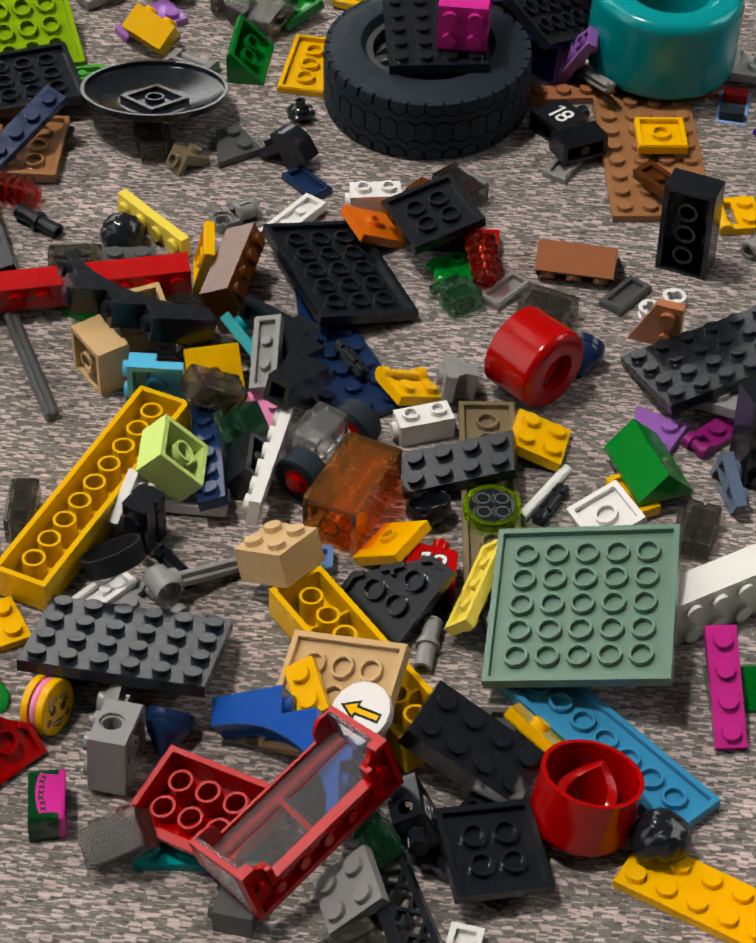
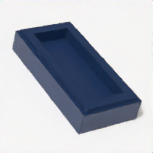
(306, 182)

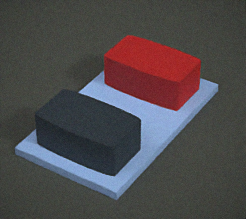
(733, 106)

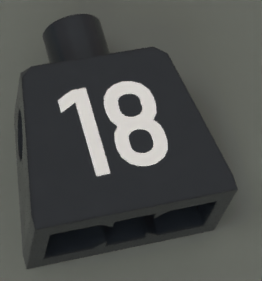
(556, 116)
(414, 825)

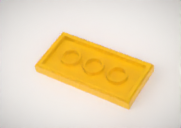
(304, 67)

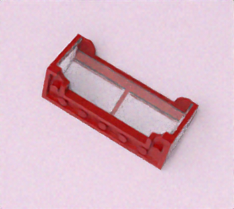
(301, 814)

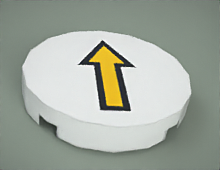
(367, 705)

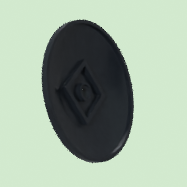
(154, 90)

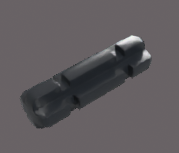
(351, 359)
(550, 504)
(166, 556)

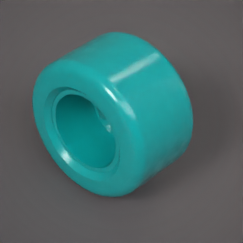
(666, 45)

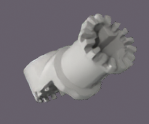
(236, 214)

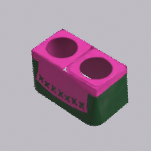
(47, 805)

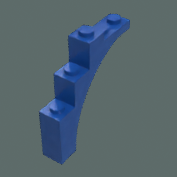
(264, 714)

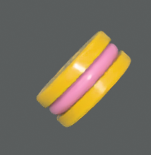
(47, 704)

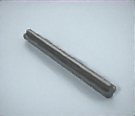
(31, 366)

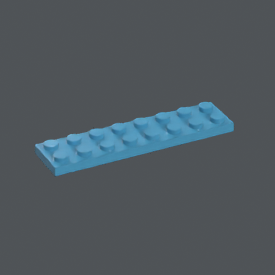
(584, 716)

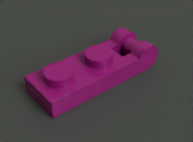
(713, 434)

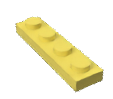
(154, 224)
(474, 592)

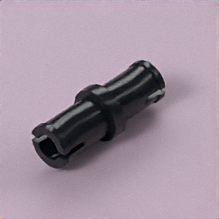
(38, 221)

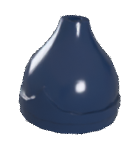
(593, 353)
(167, 727)

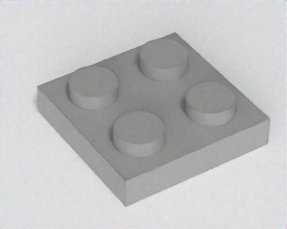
(350, 890)

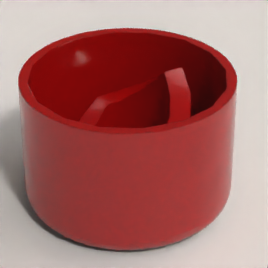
(534, 357)
(586, 798)

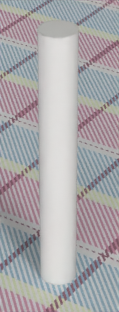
(533, 504)

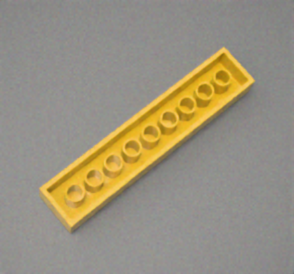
(76, 513)

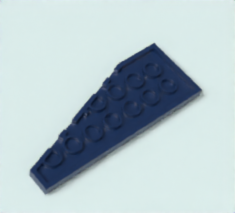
(340, 381)

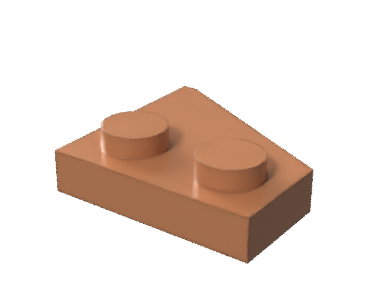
(661, 323)

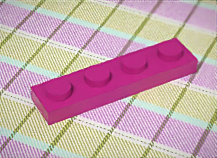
(725, 687)

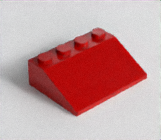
(192, 793)

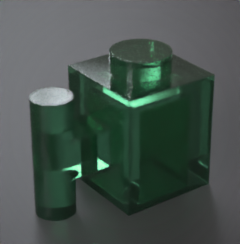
(457, 295)
(240, 420)
(380, 836)

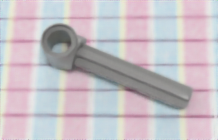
(168, 582)

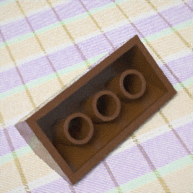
(232, 271)

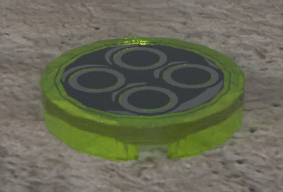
(491, 508)

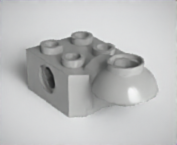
(114, 741)

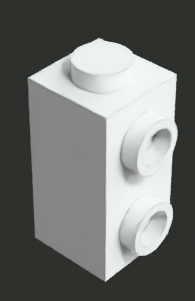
(370, 194)
(422, 423)

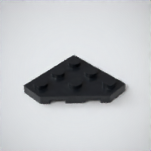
(399, 594)

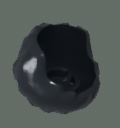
(122, 231)
(660, 836)

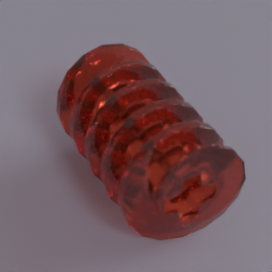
(19, 190)
(483, 258)

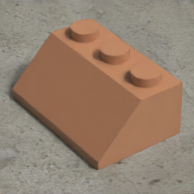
(576, 261)

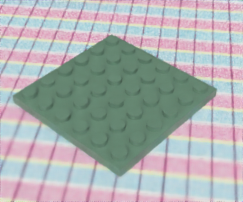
(583, 607)

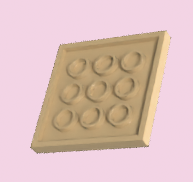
(343, 663)

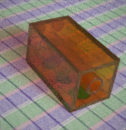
(353, 492)

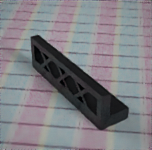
(391, 916)

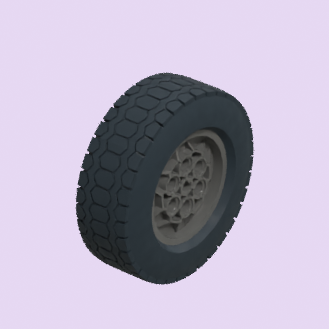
(423, 111)

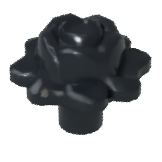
(300, 111)

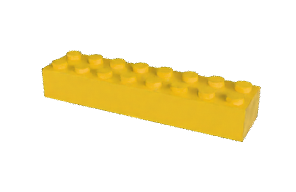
(322, 606)

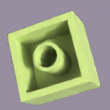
(172, 458)

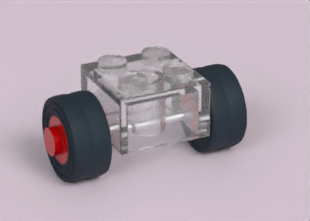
(317, 437)

